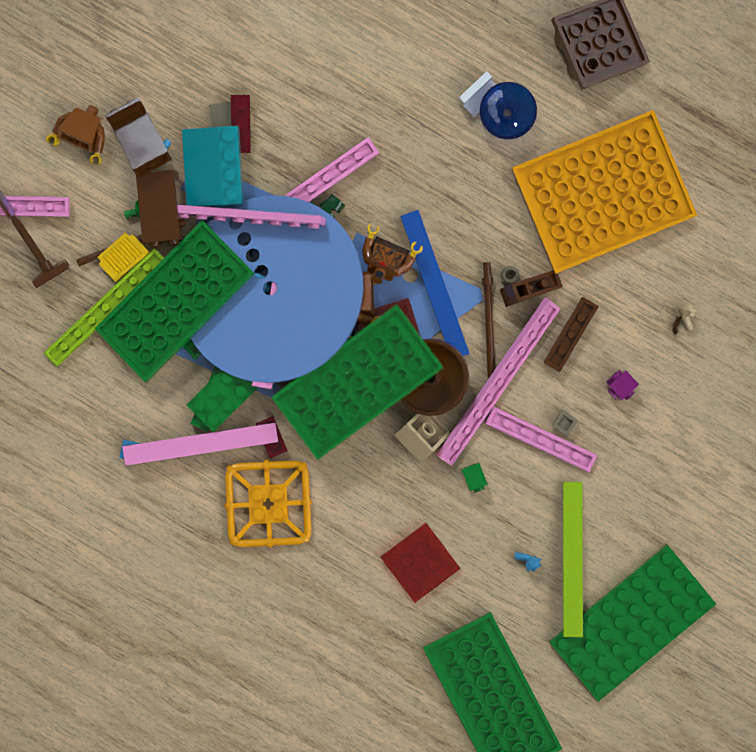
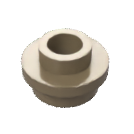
(514, 271)

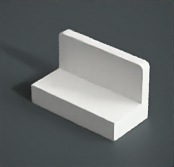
(473, 95)

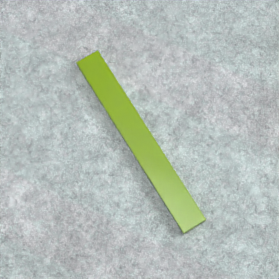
(86, 325)
(572, 559)

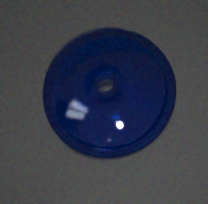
(508, 97)

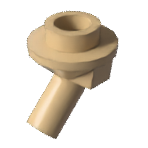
(686, 312)

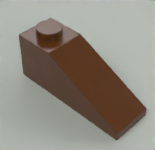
(530, 288)

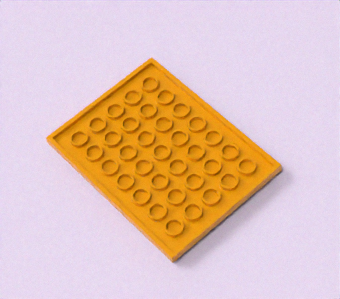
(604, 191)

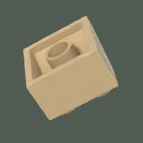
(422, 435)

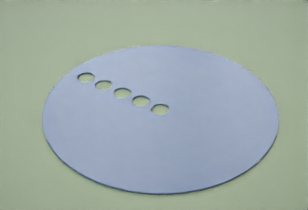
(309, 313)

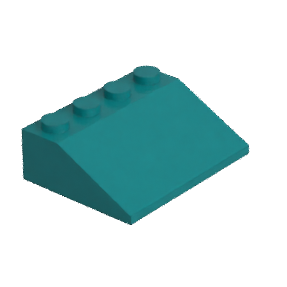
(213, 166)

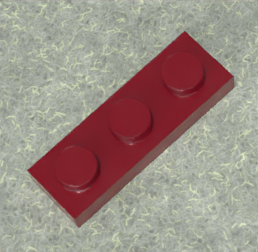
(242, 117)

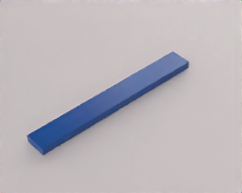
(434, 282)

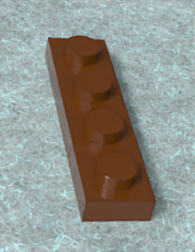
(570, 334)

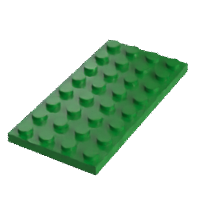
(174, 301)
(357, 382)
(634, 622)
(490, 690)

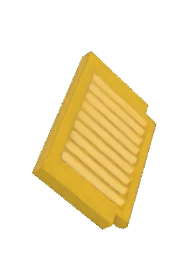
(122, 256)

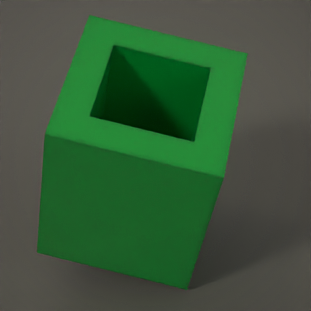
(474, 477)

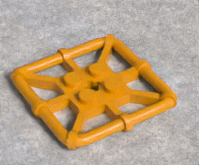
(260, 514)

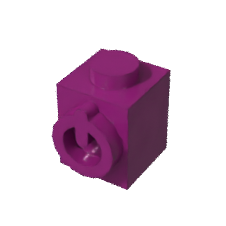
(621, 385)

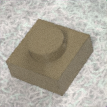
(564, 422)

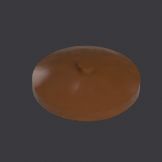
(443, 389)

